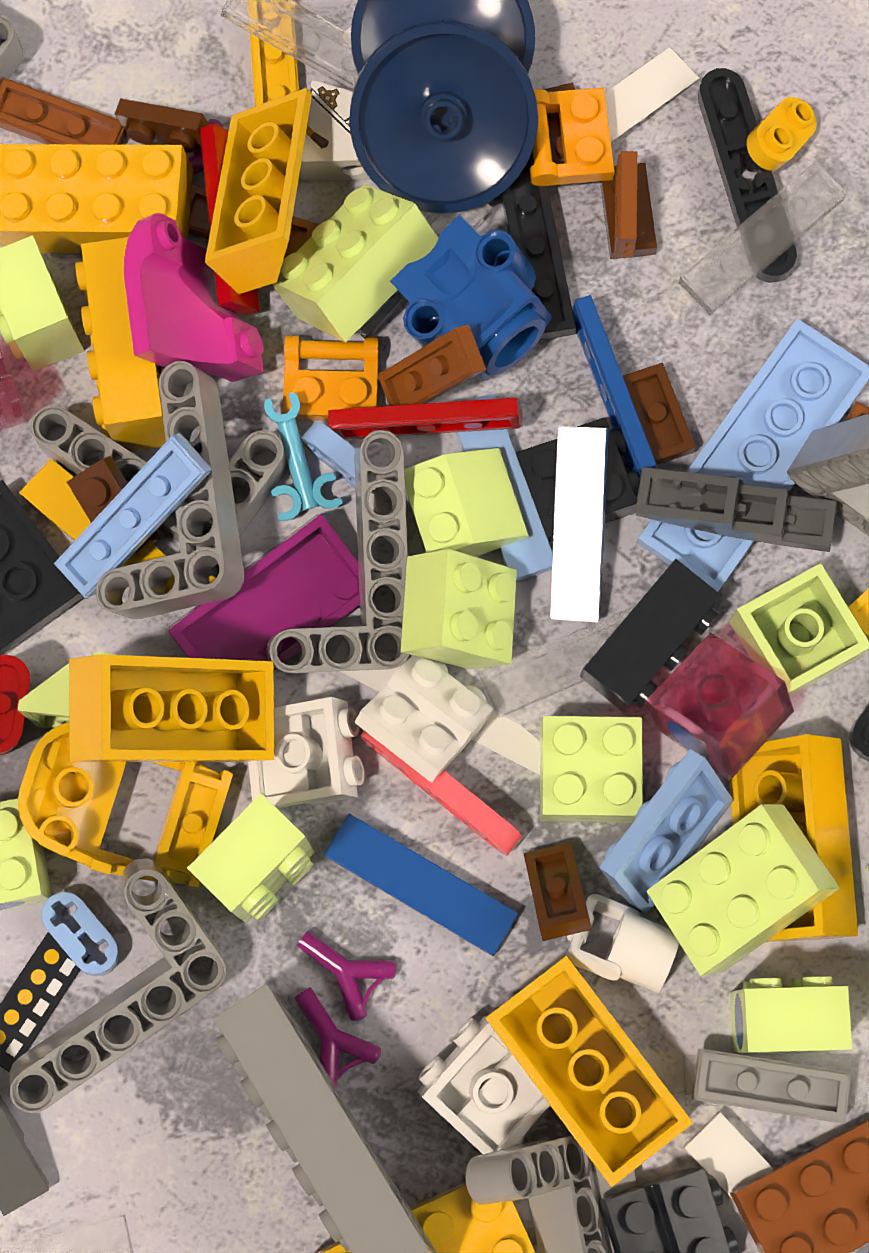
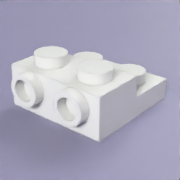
(425, 715)
(310, 755)
(482, 1089)

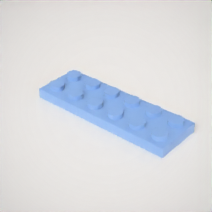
(796, 391)

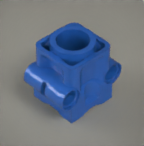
(477, 284)

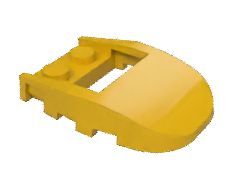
(71, 802)

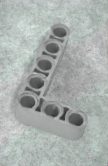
(82, 439)
(836, 468)
(211, 500)
(371, 573)
(128, 1000)
(559, 1189)

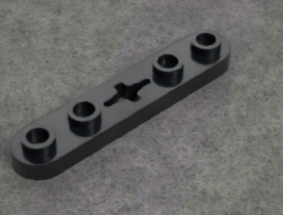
(728, 124)

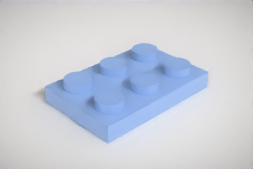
(666, 829)

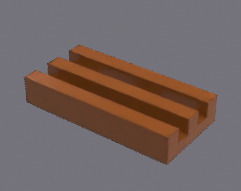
(625, 204)

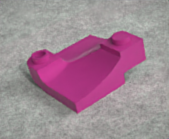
(177, 307)

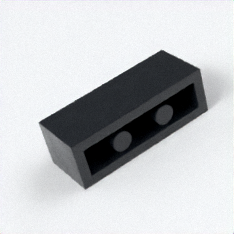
(652, 637)

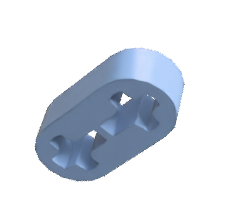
(331, 450)
(71, 942)

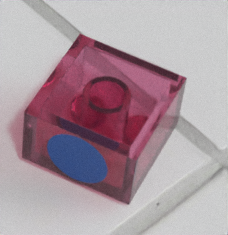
(720, 705)

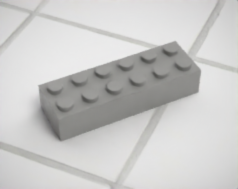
(317, 1129)

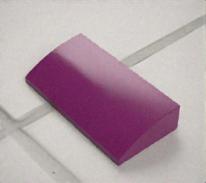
(295, 585)

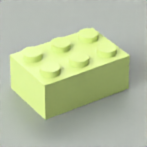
(351, 258)
(253, 860)
(742, 889)

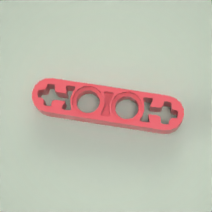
(458, 801)

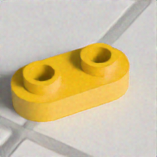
(781, 133)

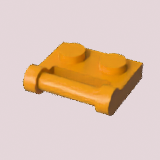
(583, 135)
(330, 389)

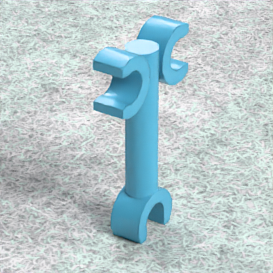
(306, 494)

